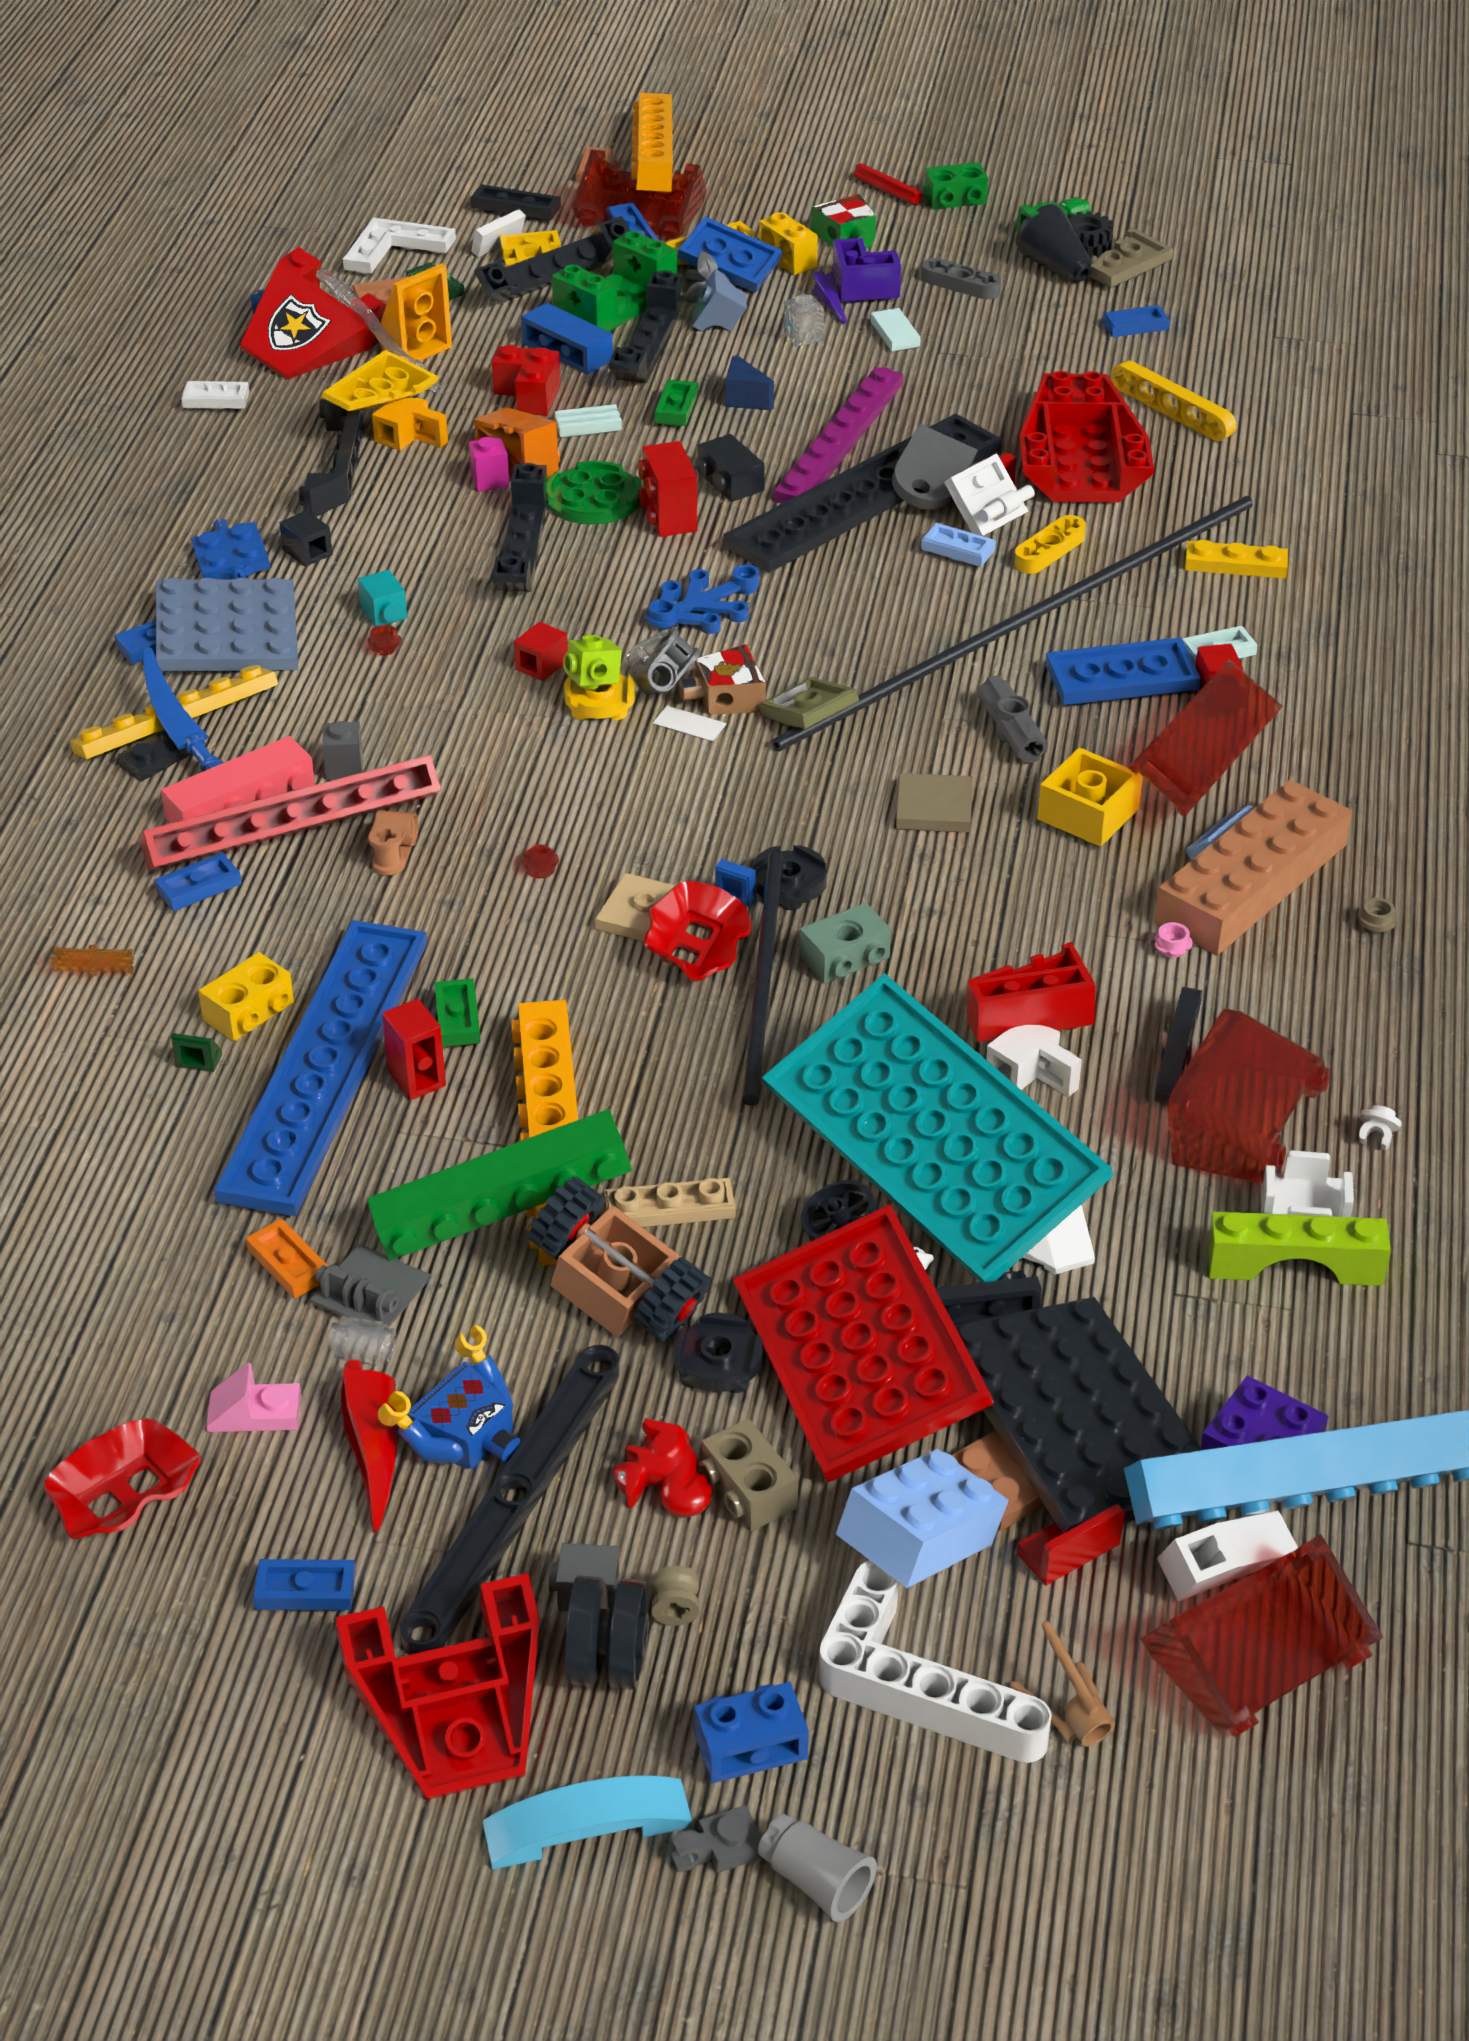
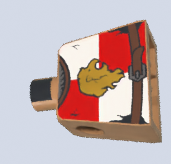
(726, 682)

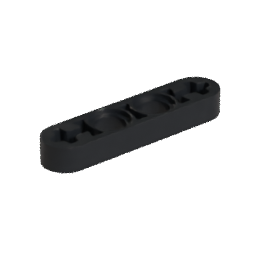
(1178, 1043)

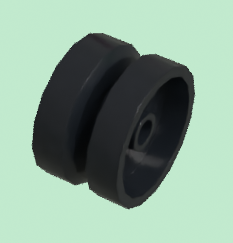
(601, 1632)

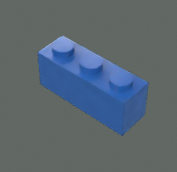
(578, 341)

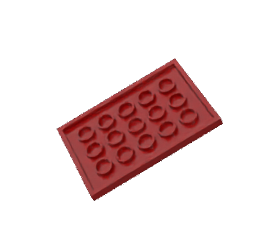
(862, 1343)

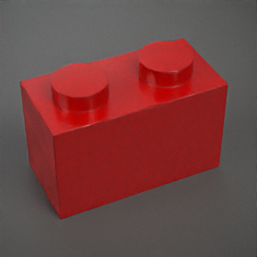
(414, 1049)

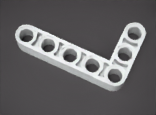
(866, 1663)

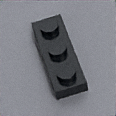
(506, 200)

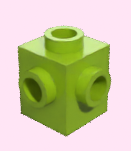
(592, 661)

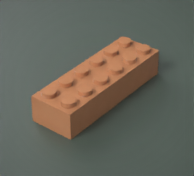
(1253, 866)

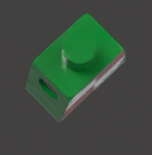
(844, 219)

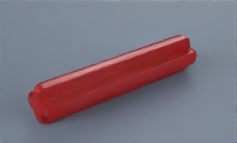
(887, 184)

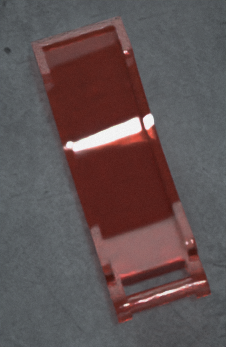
(1206, 737)

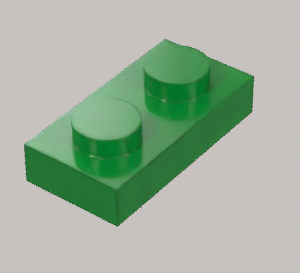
(676, 403)
(457, 1012)

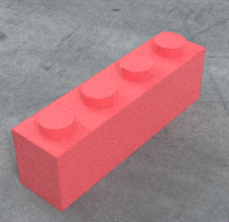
(248, 778)

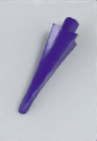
(826, 291)

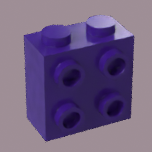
(1258, 1415)

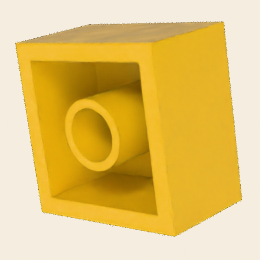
(1089, 796)

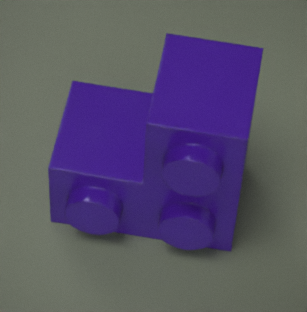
(863, 273)

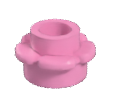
(1173, 940)

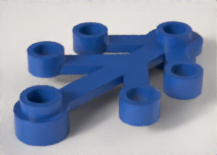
(665, 613)

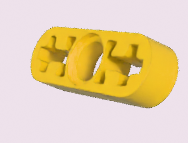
(1035, 552)

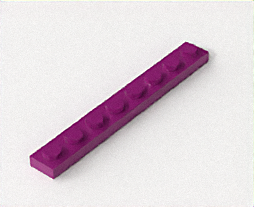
(840, 433)

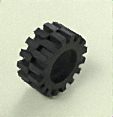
(1093, 231)

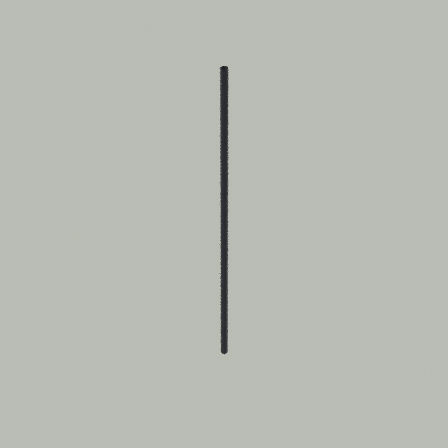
(1016, 621)

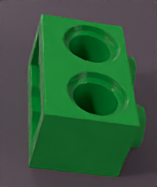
(955, 185)

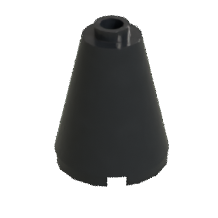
(1054, 244)

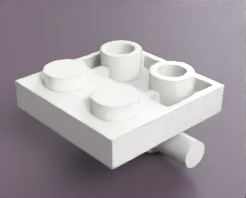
(988, 496)

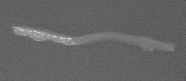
(342, 292)

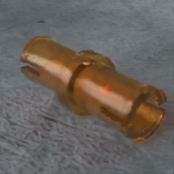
(93, 960)

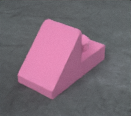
(248, 1406)

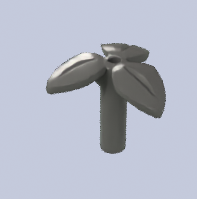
(705, 267)

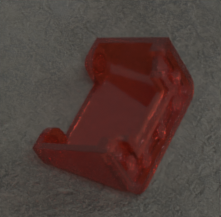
(665, 212)
(1239, 1097)
(1265, 1636)

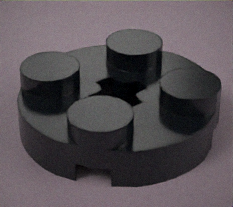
(796, 889)
(718, 1373)

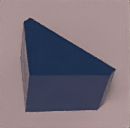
(748, 386)

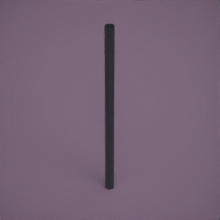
(762, 980)

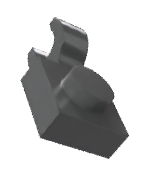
(724, 1839)

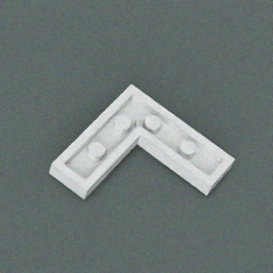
(384, 233)

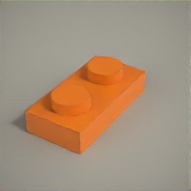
(286, 1257)

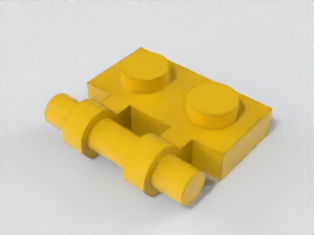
(527, 245)

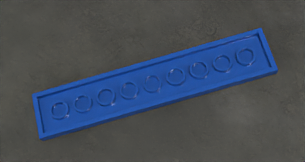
(320, 1070)

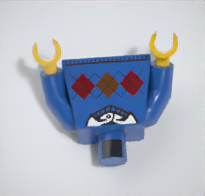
(462, 1415)

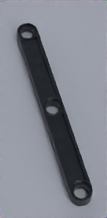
(498, 1521)

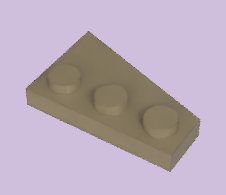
(1130, 258)

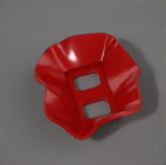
(708, 907)
(107, 1464)

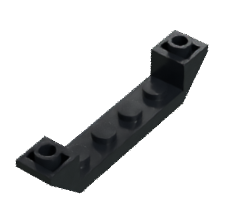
(536, 272)
(641, 355)
(332, 489)
(521, 548)

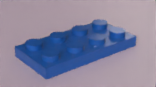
(1122, 671)

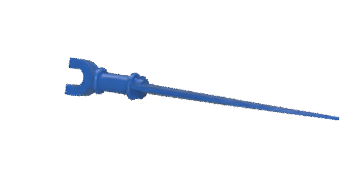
(173, 717)

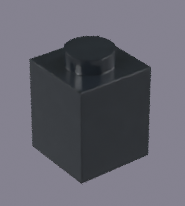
(306, 538)

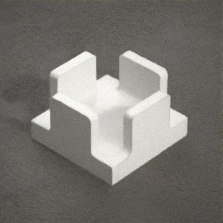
(1306, 1188)

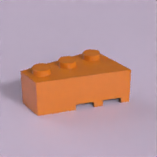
(523, 436)

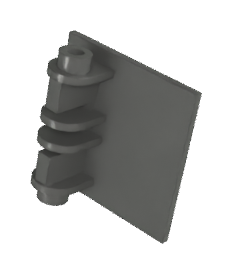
(368, 1286)

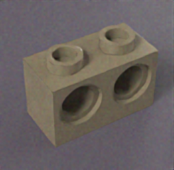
(749, 1475)

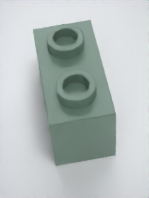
(844, 943)

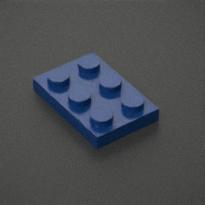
(737, 255)

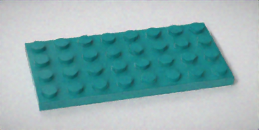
(937, 1129)

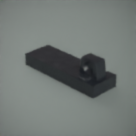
(985, 1300)

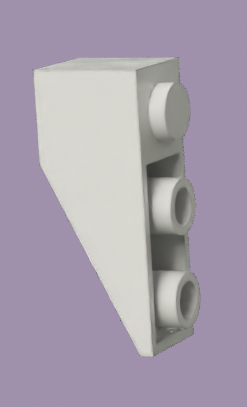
(1224, 1552)

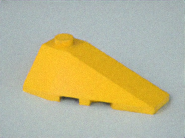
(380, 382)

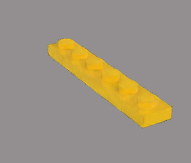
(130, 728)

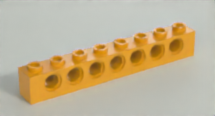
(652, 142)
(547, 1076)

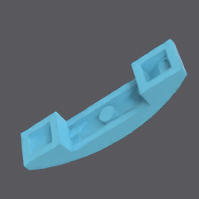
(583, 1812)

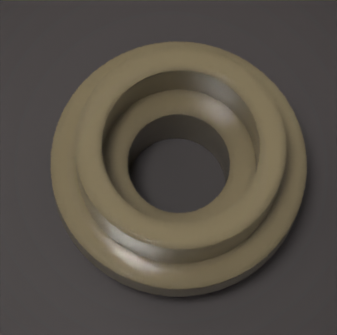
(1377, 915)

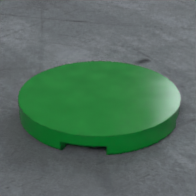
(593, 493)

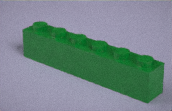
(497, 1184)

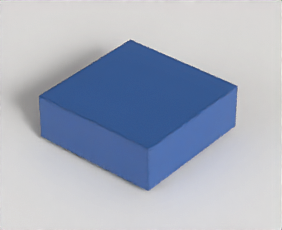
(736, 880)

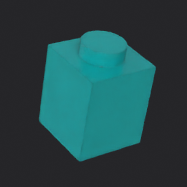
(382, 598)

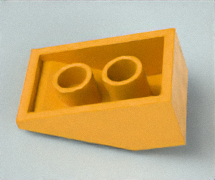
(420, 314)

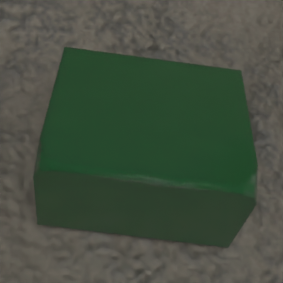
(195, 1052)

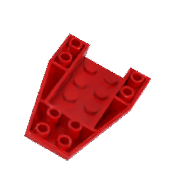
(1083, 440)

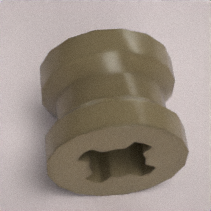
(675, 1595)

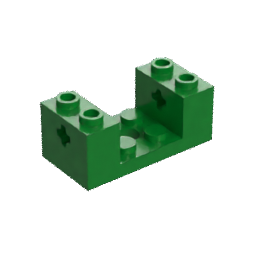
(619, 296)

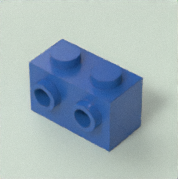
(751, 1732)

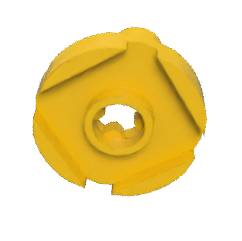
(610, 704)

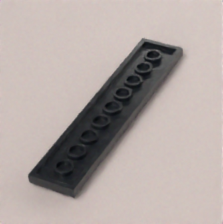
(839, 502)

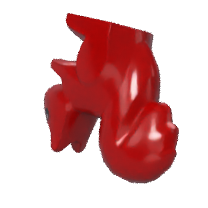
(665, 1463)

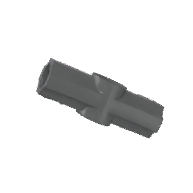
(1012, 719)

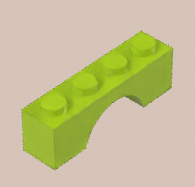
(1249, 1242)

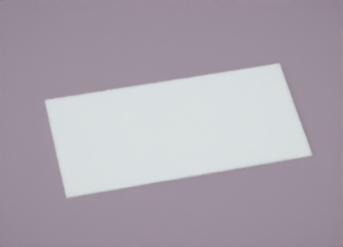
(689, 723)

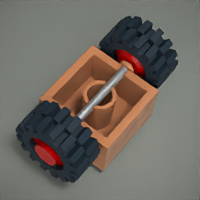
(615, 1265)

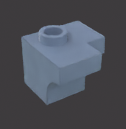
(718, 304)

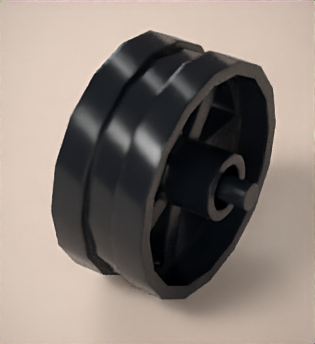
(835, 1203)

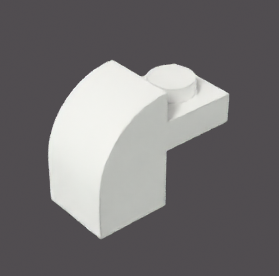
(1035, 1053)

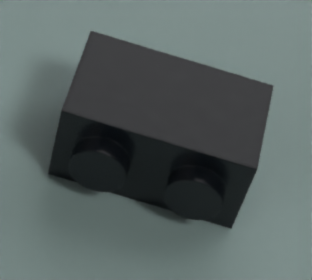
(730, 467)

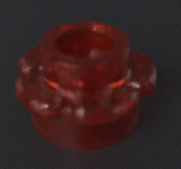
(384, 639)
(540, 861)

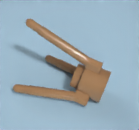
(1086, 1714)

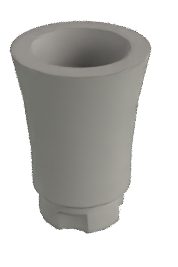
(818, 1865)

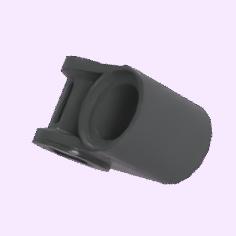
(671, 659)

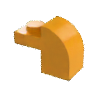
(406, 420)

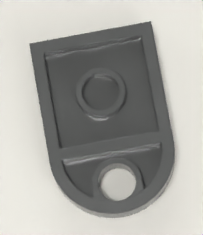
(927, 464)

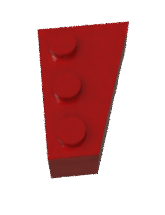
(1045, 993)

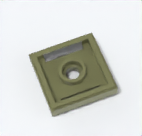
(808, 702)

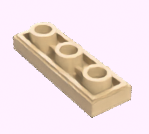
(674, 1202)

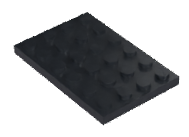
(1073, 1405)

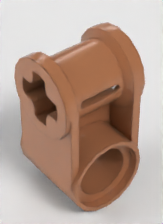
(392, 840)

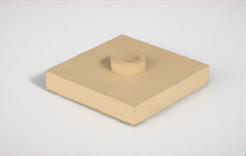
(629, 905)

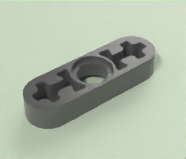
(961, 278)

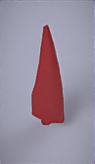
(371, 1440)

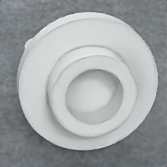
(1380, 1120)

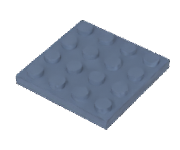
(225, 624)

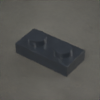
(151, 756)

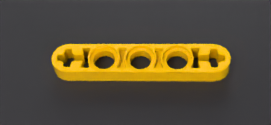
(1214, 420)

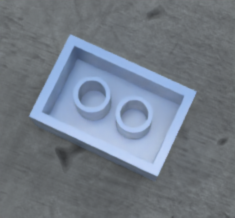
(922, 1517)

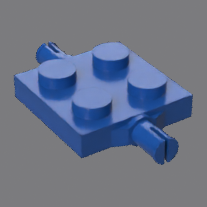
(230, 551)

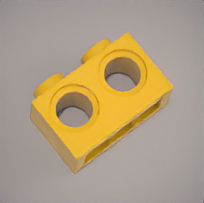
(794, 239)
(246, 996)

